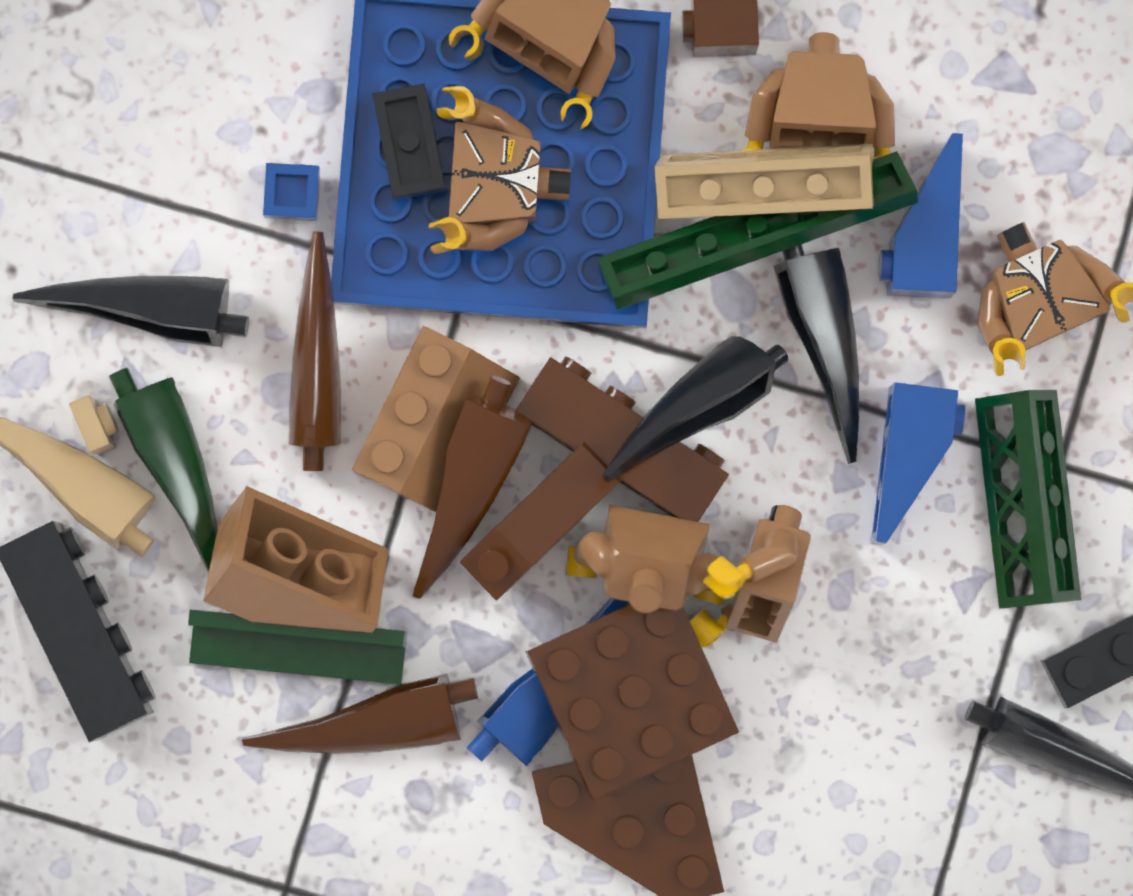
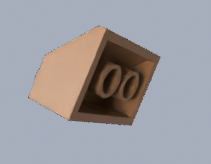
(419, 416)

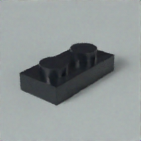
(409, 142)
(1092, 663)

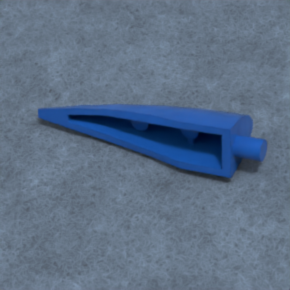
(521, 714)

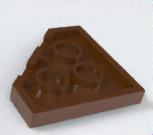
(645, 829)

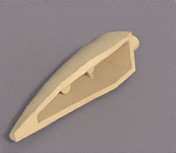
(88, 488)

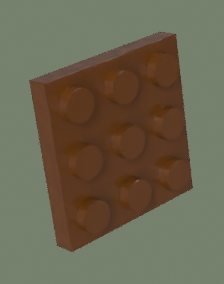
(631, 695)

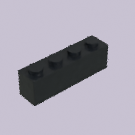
(75, 630)

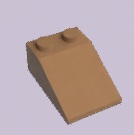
(294, 568)

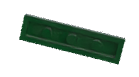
(1044, 495)
(322, 652)

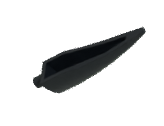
(167, 306)
(822, 315)
(709, 394)
(1050, 746)

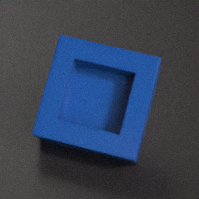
(291, 191)

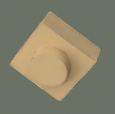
(95, 424)

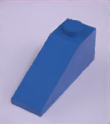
(925, 245)
(915, 439)

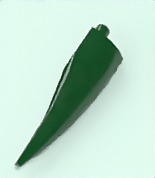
(169, 449)

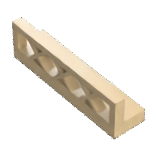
(764, 181)

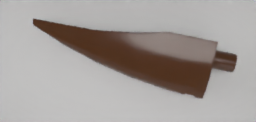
(315, 364)
(475, 468)
(397, 719)

